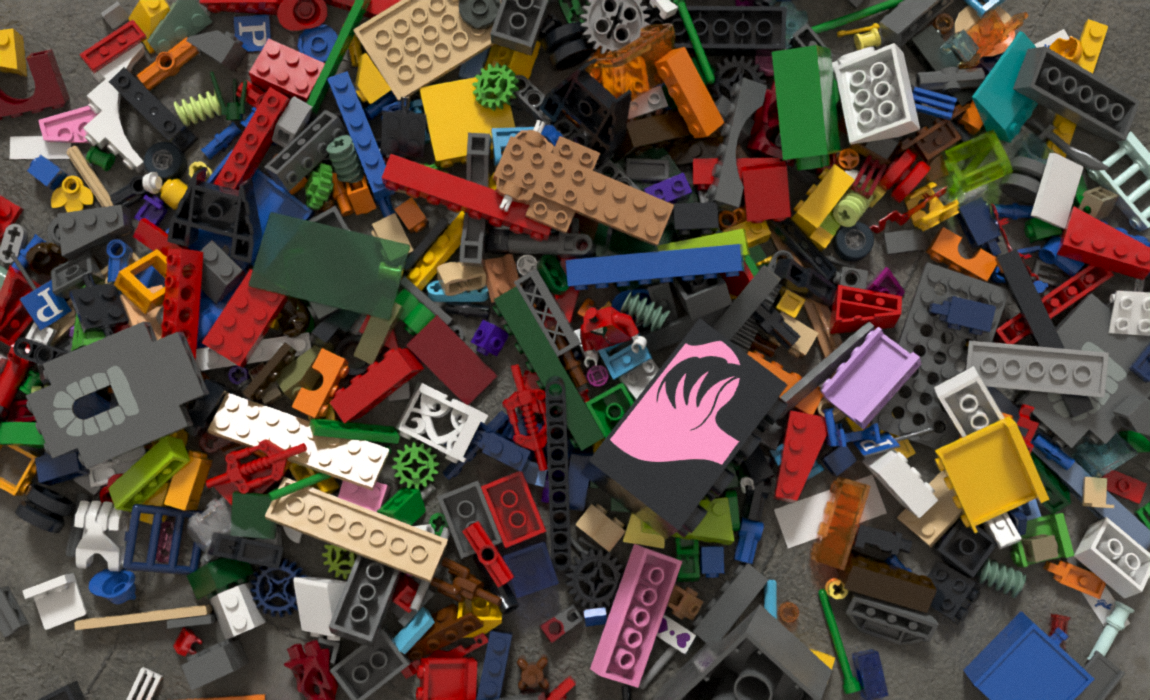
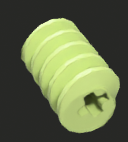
(198, 109)
(851, 207)

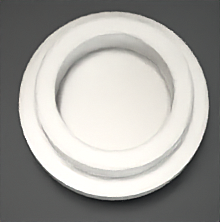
(152, 182)

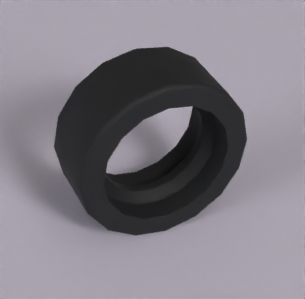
(345, 342)

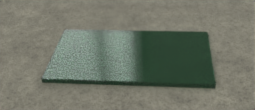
(329, 266)

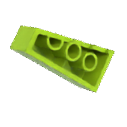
(713, 528)

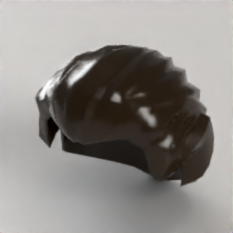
(45, 257)
(295, 318)

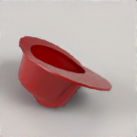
(301, 14)

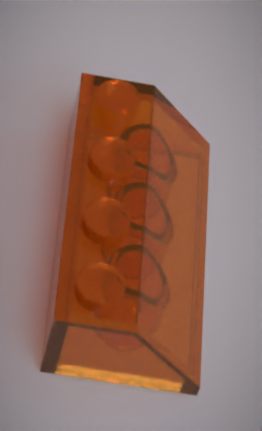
(840, 522)

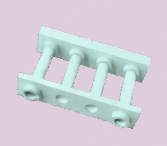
(1141, 162)

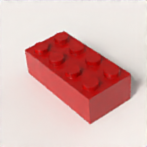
(244, 322)
(376, 384)

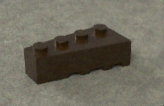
(654, 131)
(886, 582)

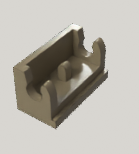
(1100, 201)

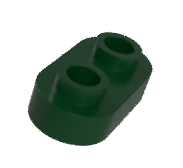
(553, 274)

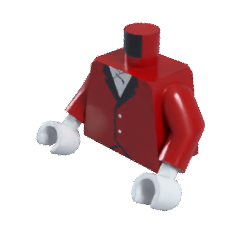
(607, 328)

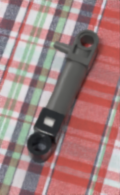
(565, 245)

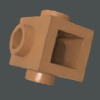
(684, 602)

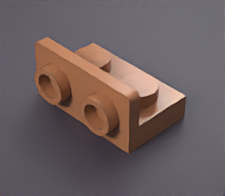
(500, 275)

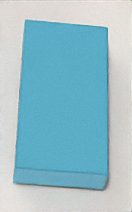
(414, 630)

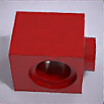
(405, 592)

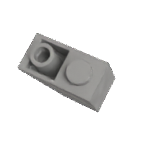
(291, 122)

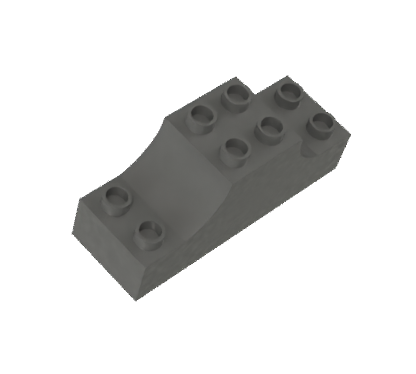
(750, 664)

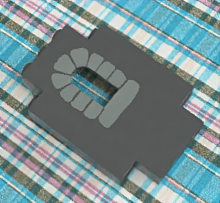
(1087, 330)
(149, 382)

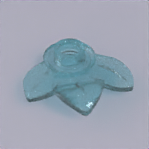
(794, 18)

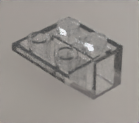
(214, 519)

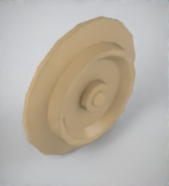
(969, 16)

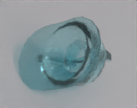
(1034, 148)

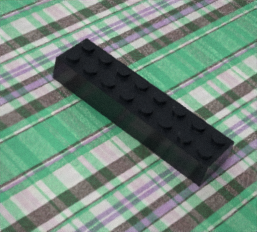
(725, 29)

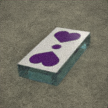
(676, 634)

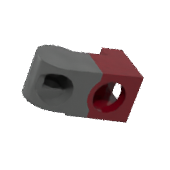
(561, 623)

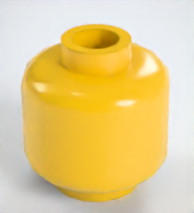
(172, 192)

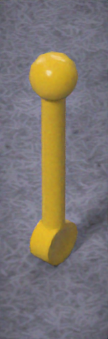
(842, 33)

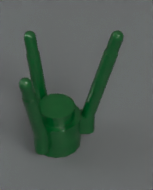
(234, 110)

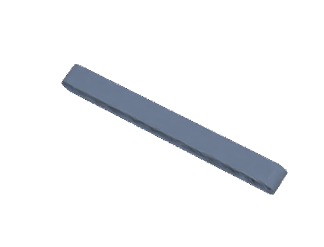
(1074, 478)

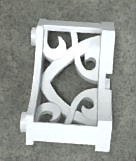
(457, 440)

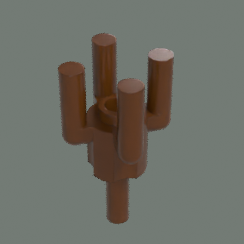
(464, 585)
(533, 672)

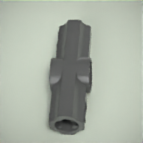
(950, 79)

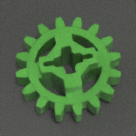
(497, 84)
(319, 186)
(415, 455)

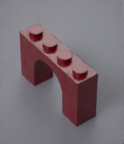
(49, 87)

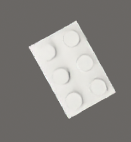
(968, 402)
(902, 481)
(1114, 557)

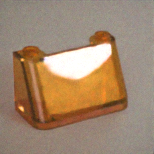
(633, 64)

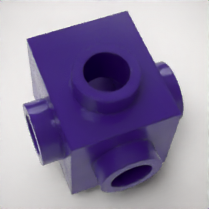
(489, 339)

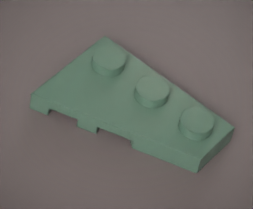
(182, 21)

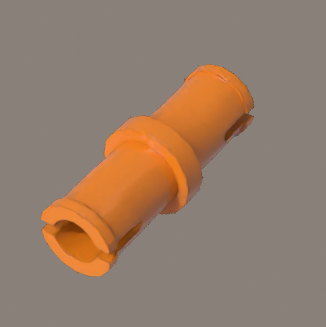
(341, 196)

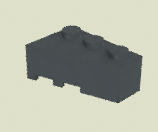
(91, 227)

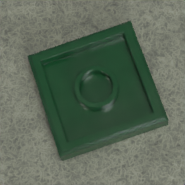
(249, 516)

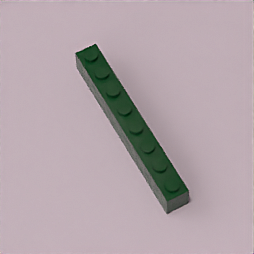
(546, 364)

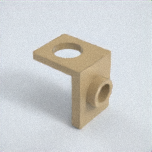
(1095, 492)

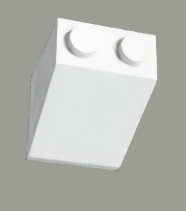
(317, 603)
(237, 610)

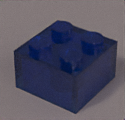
(531, 570)

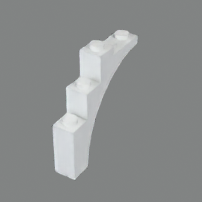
(106, 100)

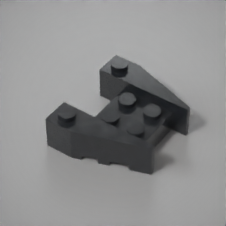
(592, 109)
(221, 212)

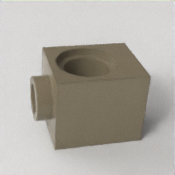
(1040, 547)

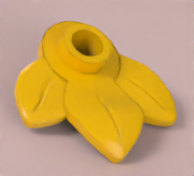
(72, 199)

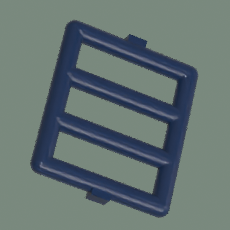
(150, 565)

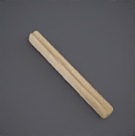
(90, 177)

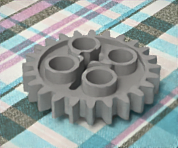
(596, 12)

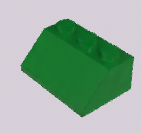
(609, 408)

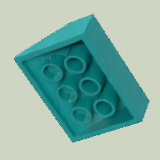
(997, 101)

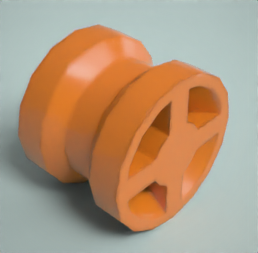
(850, 157)

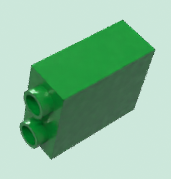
(806, 105)

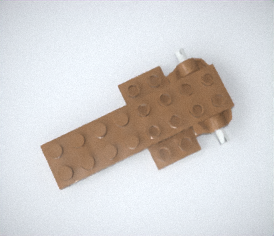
(563, 182)

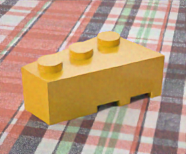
(12, 52)
(821, 199)

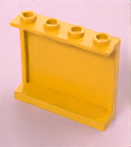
(453, 113)
(990, 472)

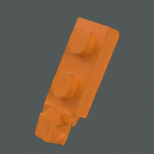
(1076, 578)

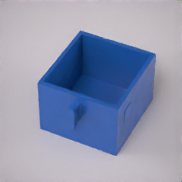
(1027, 665)

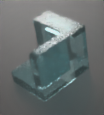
(962, 44)

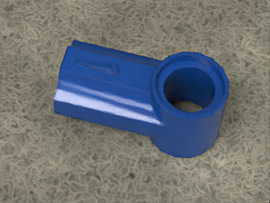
(1048, 255)
(117, 263)
(749, 536)

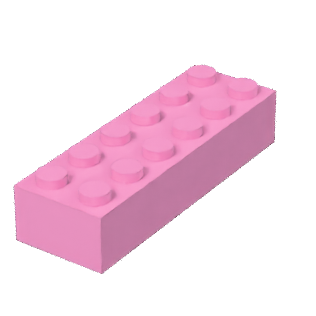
(635, 616)

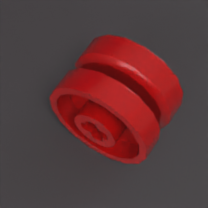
(903, 175)

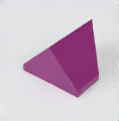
(886, 283)

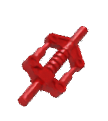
(523, 397)
(238, 472)

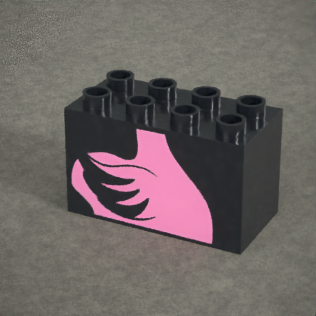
(687, 431)

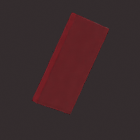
(451, 360)

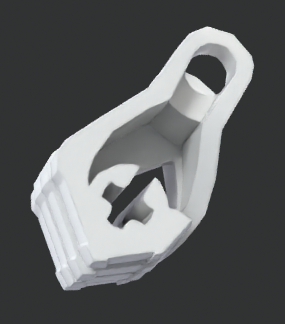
(102, 533)

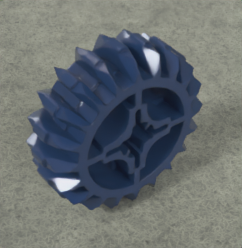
(265, 600)

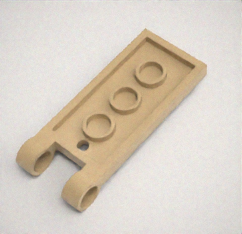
(938, 518)

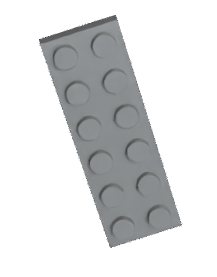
(1039, 368)

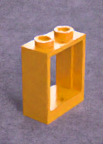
(129, 284)
(26, 478)
(189, 482)

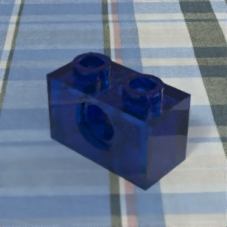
(870, 674)

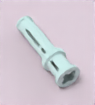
(1114, 623)

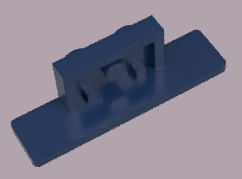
(497, 423)

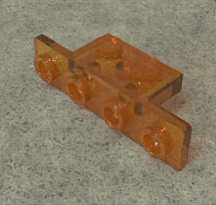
(990, 31)

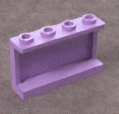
(870, 377)

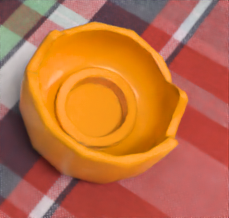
(1070, 48)

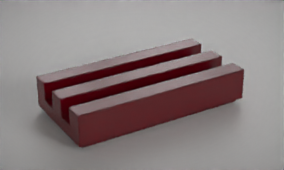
(875, 165)

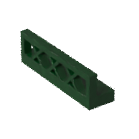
(1056, 490)

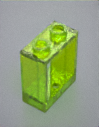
(983, 174)

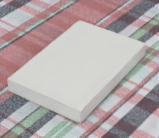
(1057, 190)

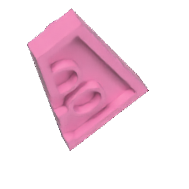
(67, 126)

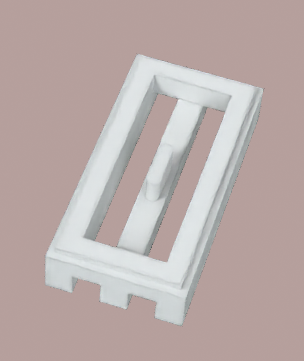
(150, 674)

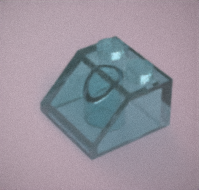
(1102, 459)

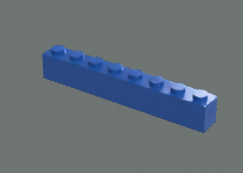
(655, 265)

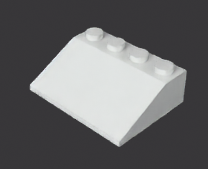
(877, 96)

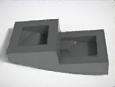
(905, 241)

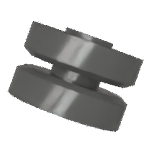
(1024, 180)

